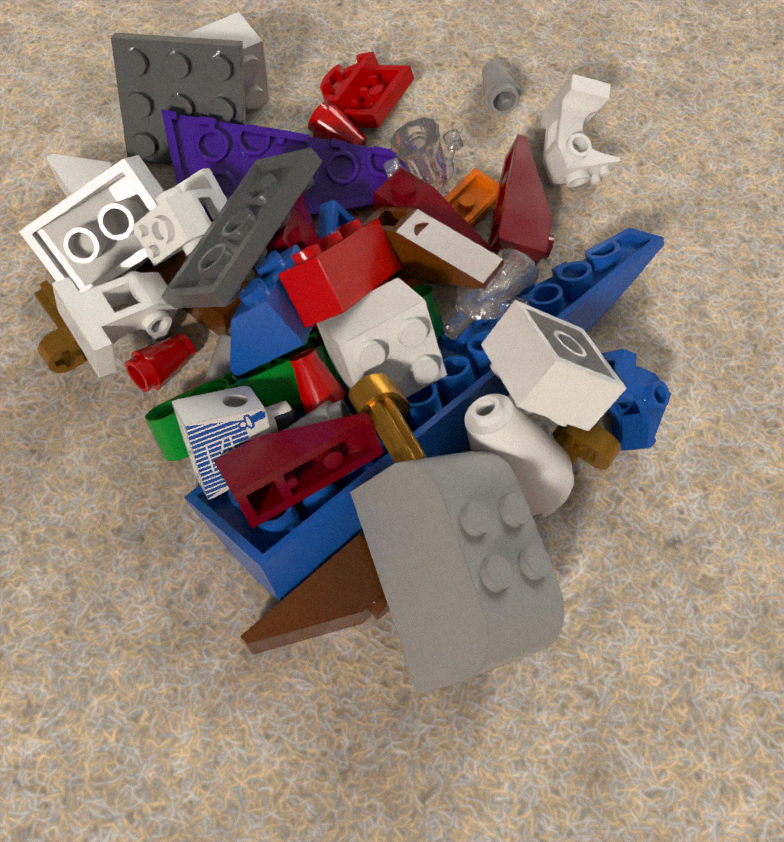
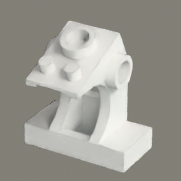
(564, 125)
(180, 217)
(97, 325)

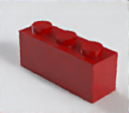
(339, 270)

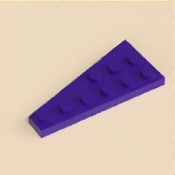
(346, 175)

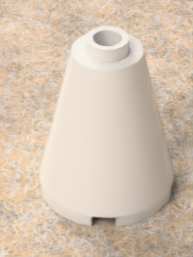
(537, 459)

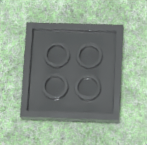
(179, 76)

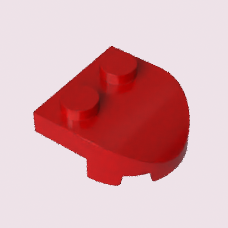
(366, 89)

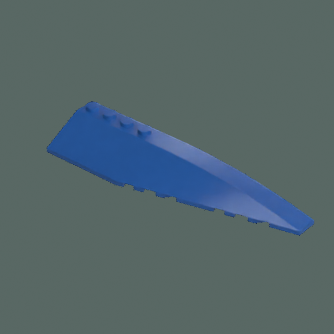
(308, 534)

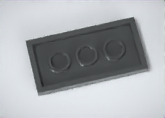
(242, 231)

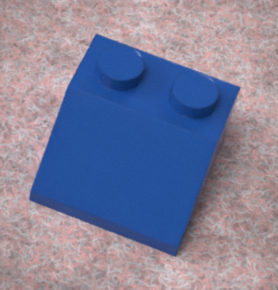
(266, 318)

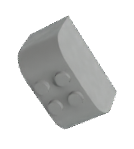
(459, 565)

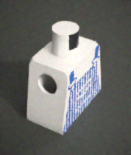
(220, 423)

